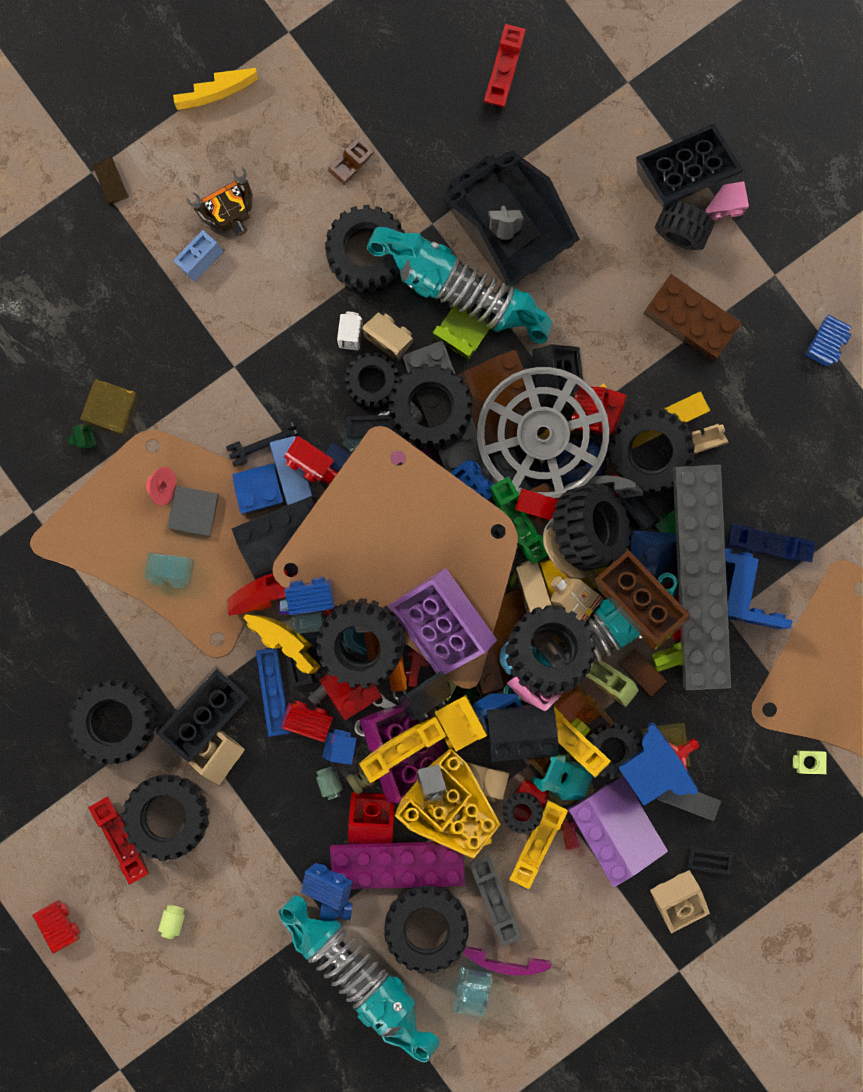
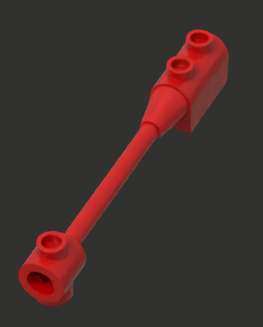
(310, 460)

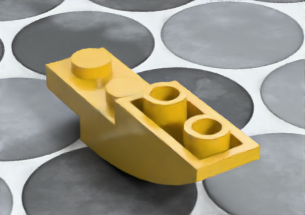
(278, 634)

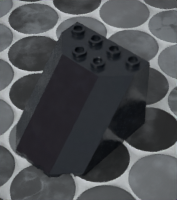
(517, 186)

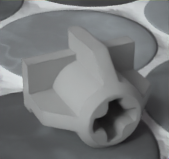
(505, 223)

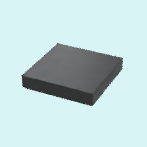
(193, 510)

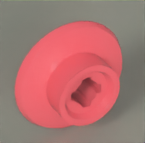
(161, 485)

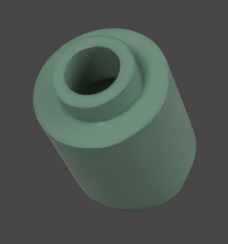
(329, 783)

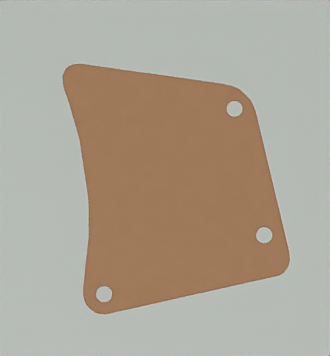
(116, 523)
(396, 526)
(821, 667)

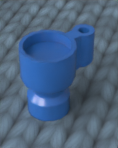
(330, 914)

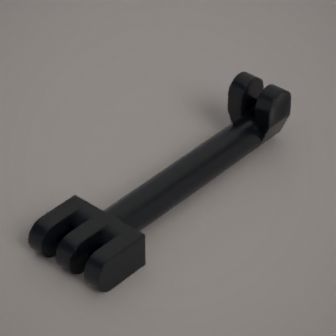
(241, 452)

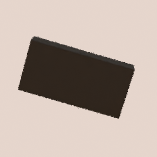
(110, 180)

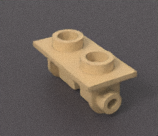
(712, 438)

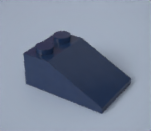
(655, 551)

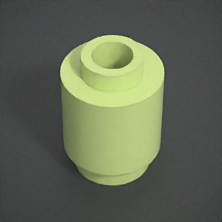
(171, 921)

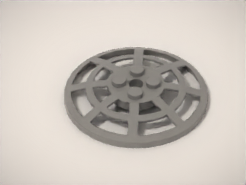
(543, 417)

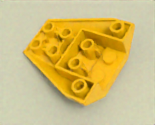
(458, 820)

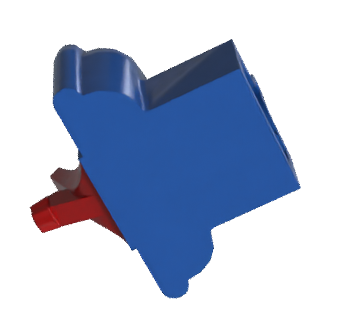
(659, 767)

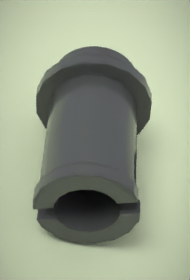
(318, 696)

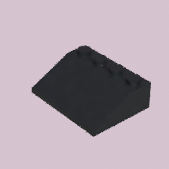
(687, 165)
(267, 535)

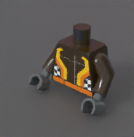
(226, 206)

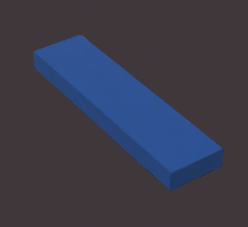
(272, 690)

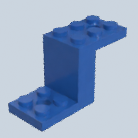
(740, 584)

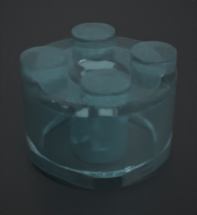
(472, 992)

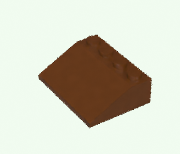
(483, 380)
(511, 611)

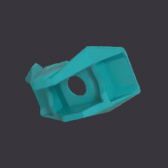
(575, 785)

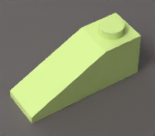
(612, 682)

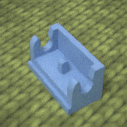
(198, 255)

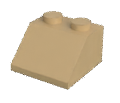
(387, 336)
(217, 757)
(680, 901)

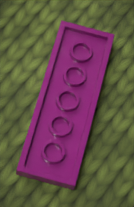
(398, 865)

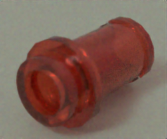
(569, 834)

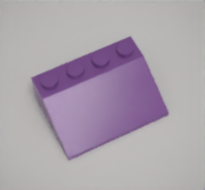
(443, 622)
(617, 831)

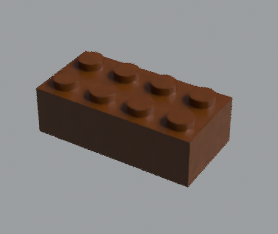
(692, 318)
(641, 600)

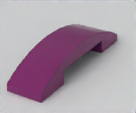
(533, 965)

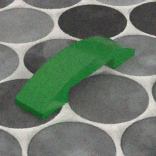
(529, 541)

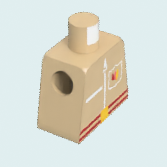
(574, 596)

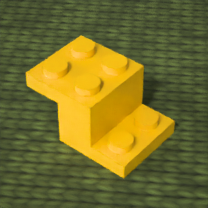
(460, 723)

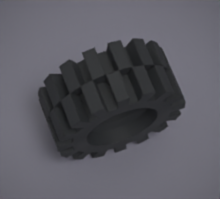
(522, 826)

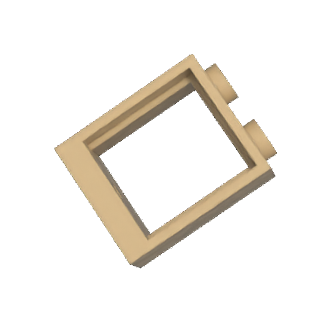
(532, 586)

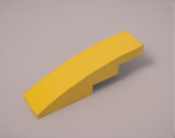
(223, 86)
(686, 410)

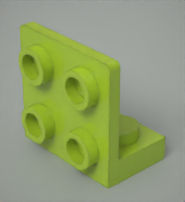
(461, 332)

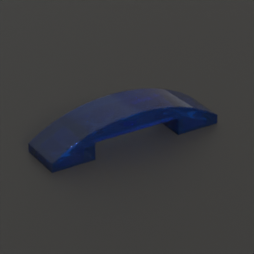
(771, 543)

